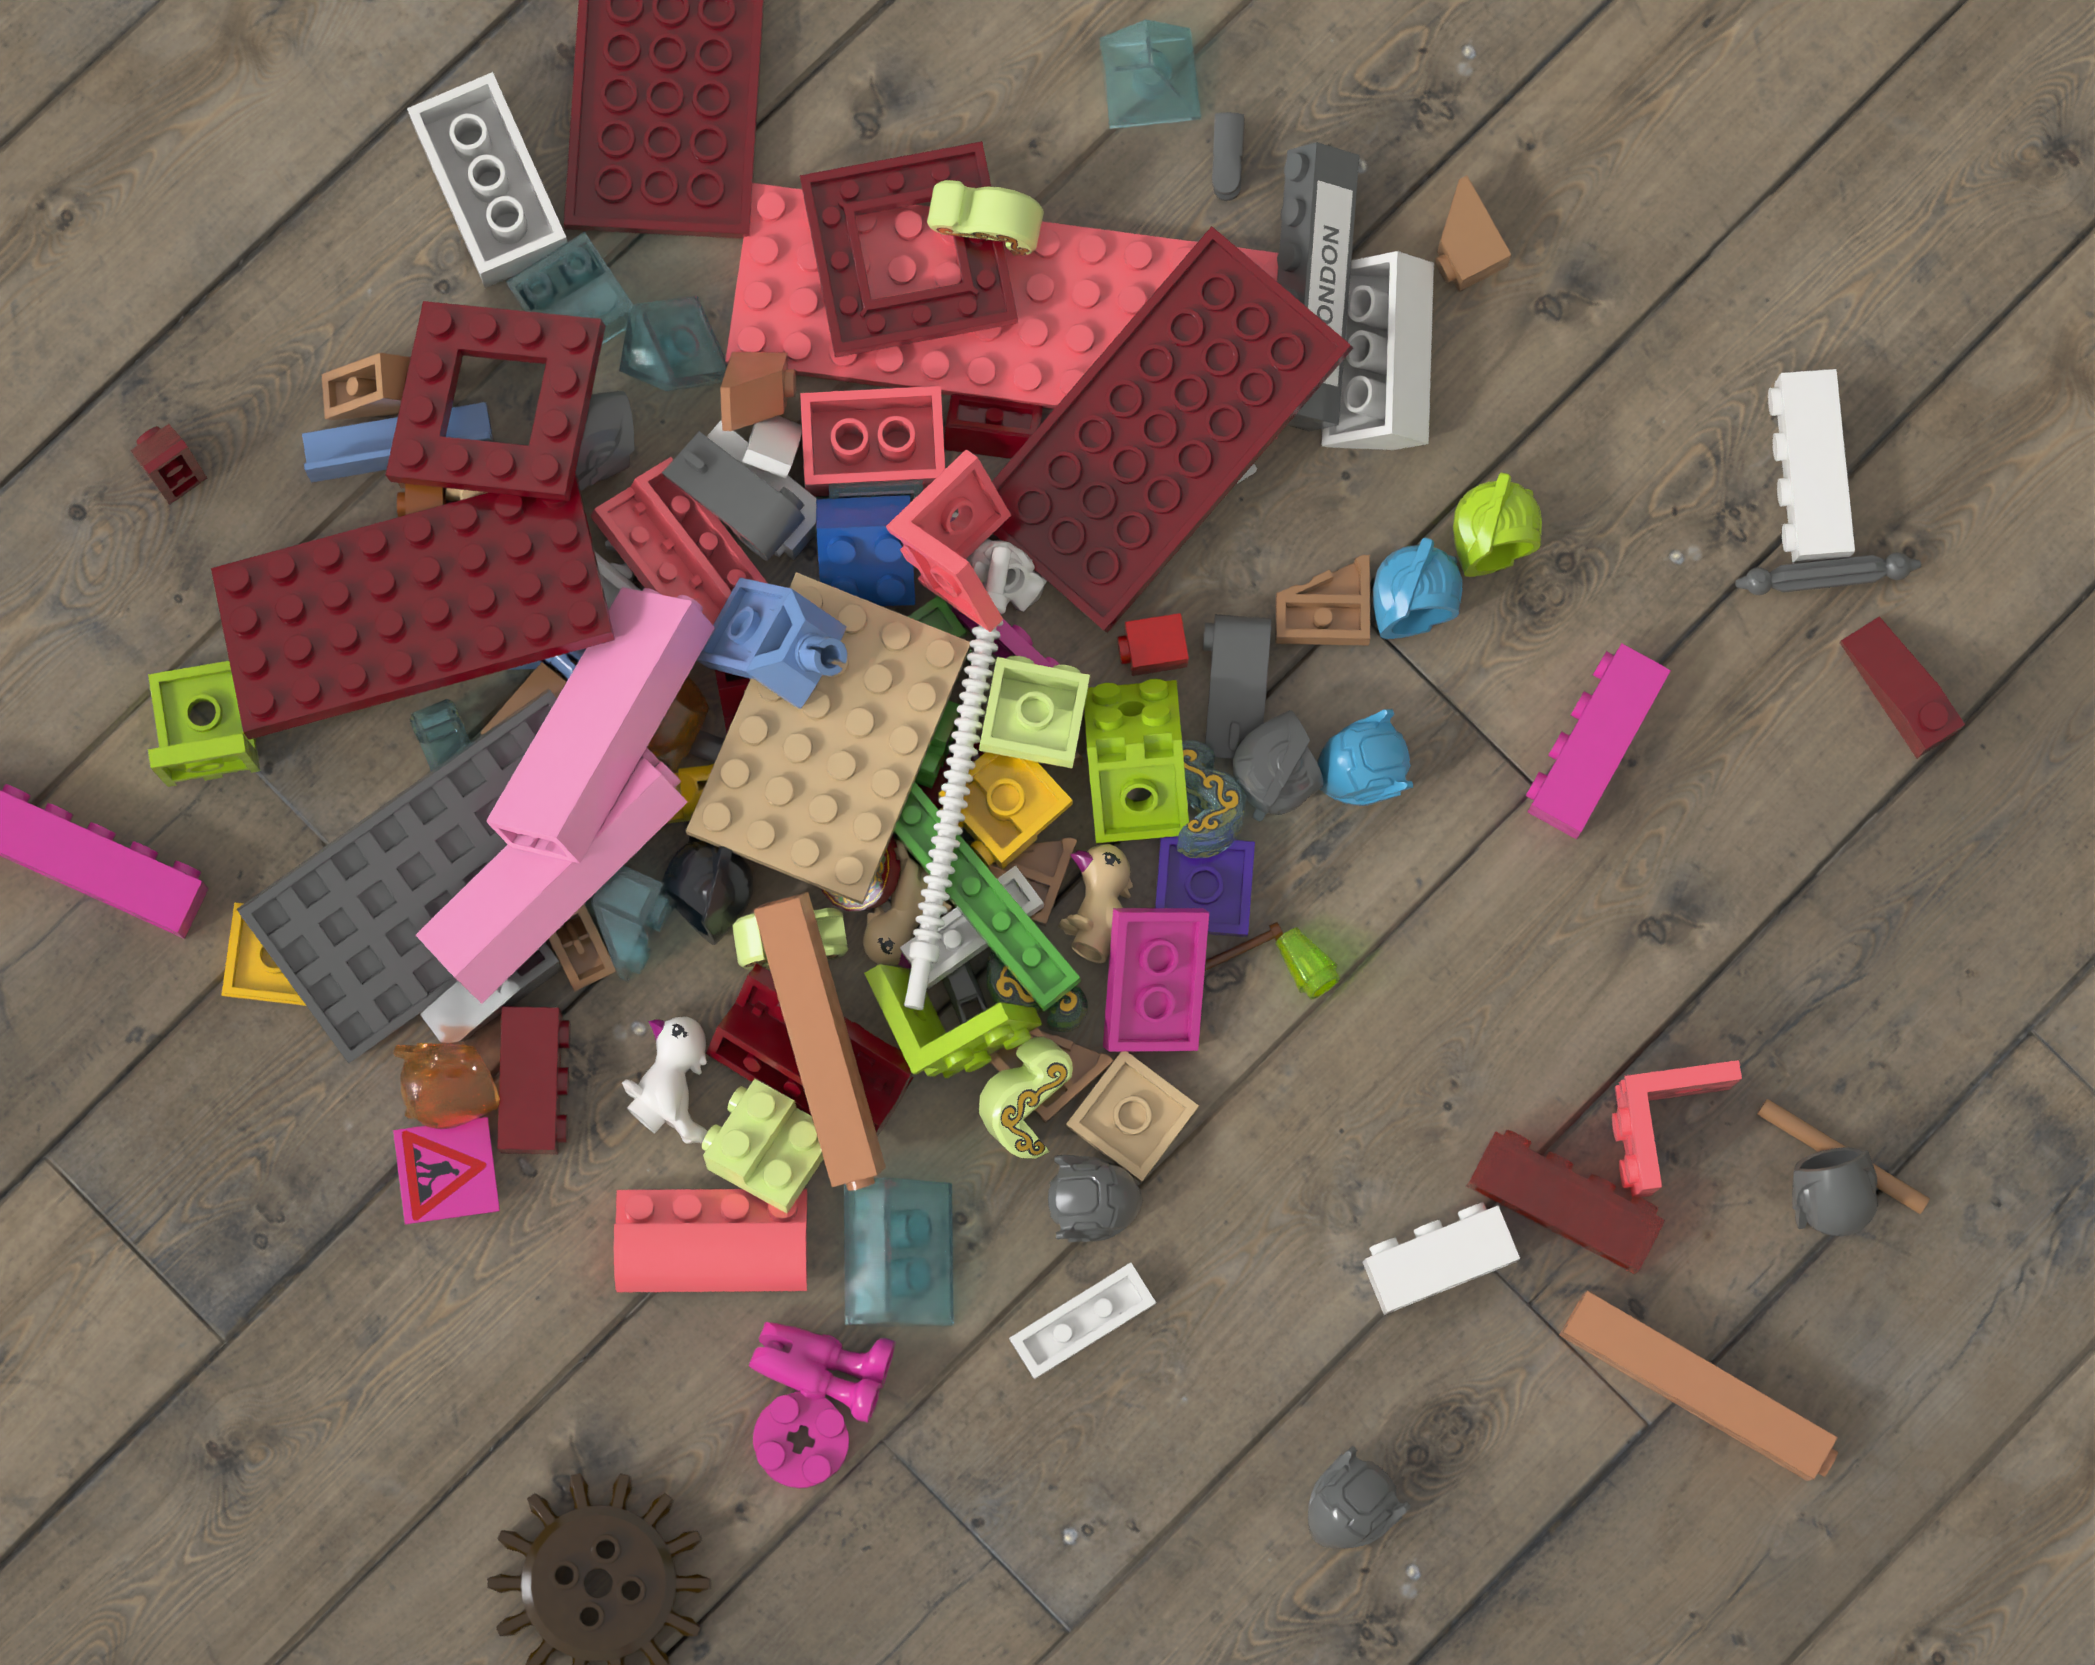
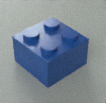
(860, 552)

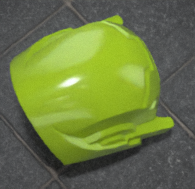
(1496, 526)

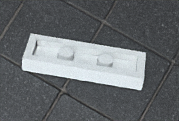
(961, 941)
(1082, 1320)

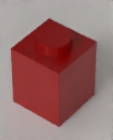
(1154, 644)

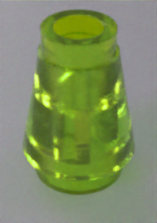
(1307, 963)

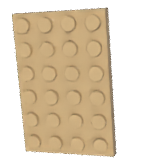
(829, 780)

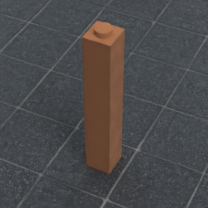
(820, 1041)
(1700, 1387)

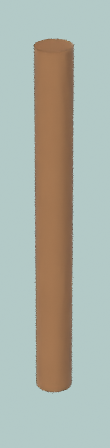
(1819, 1141)

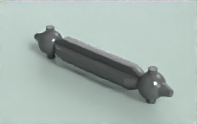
(1828, 573)

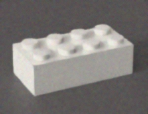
(488, 178)

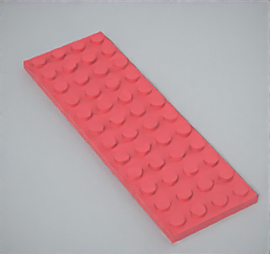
(1066, 294)

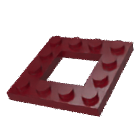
(866, 325)
(446, 334)

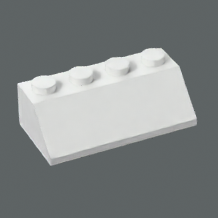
(1390, 361)

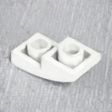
(773, 445)

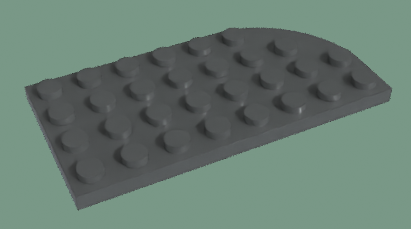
(352, 910)

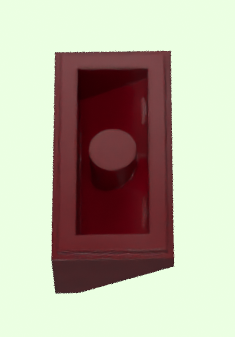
(989, 425)

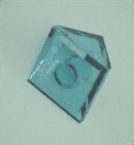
(1149, 75)
(672, 345)

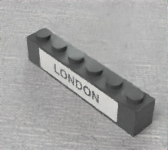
(1318, 253)

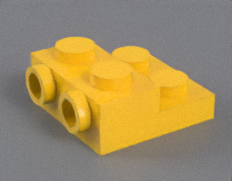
(1009, 806)

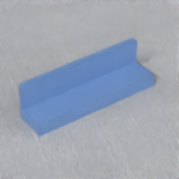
(368, 445)

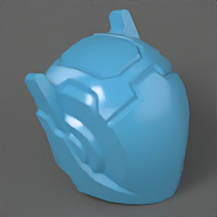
(1416, 590)
(1365, 762)

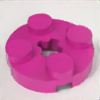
(777, 1454)

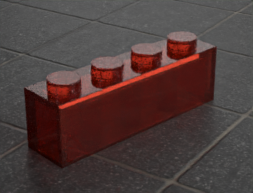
(1566, 1202)

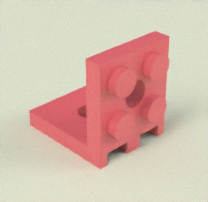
(942, 546)
(1633, 1116)

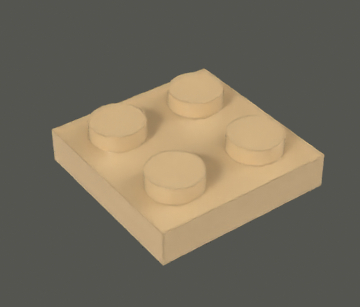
(1132, 1115)

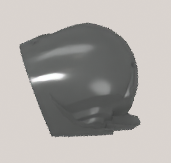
(606, 438)
(1277, 766)
(1835, 1191)
(1092, 1198)
(1353, 1503)

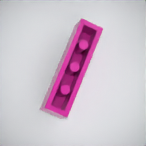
(1598, 740)

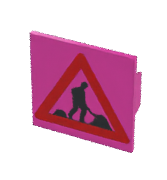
(446, 1171)

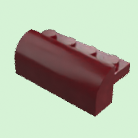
(758, 1047)

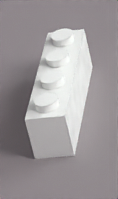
(1813, 466)

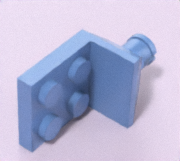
(775, 639)

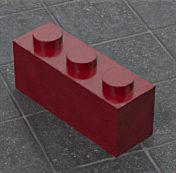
(532, 1080)

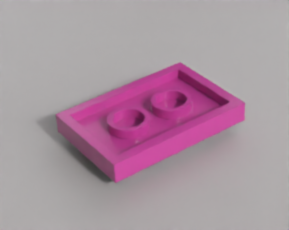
(1155, 979)

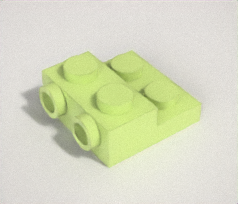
(1034, 711)
(764, 1146)

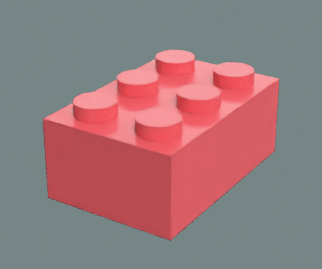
(872, 436)

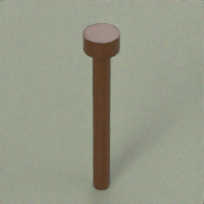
(1274, 933)

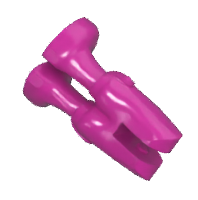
(802, 1362)

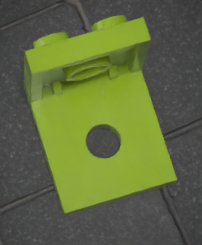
(1133, 745)
(195, 750)
(924, 1038)

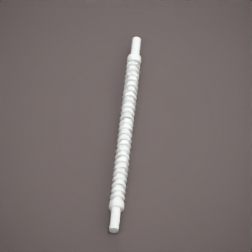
(924, 950)

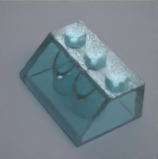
(899, 1254)

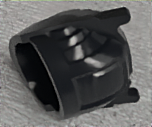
(709, 887)

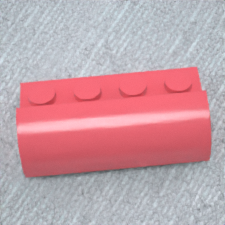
(674, 542)
(708, 1242)

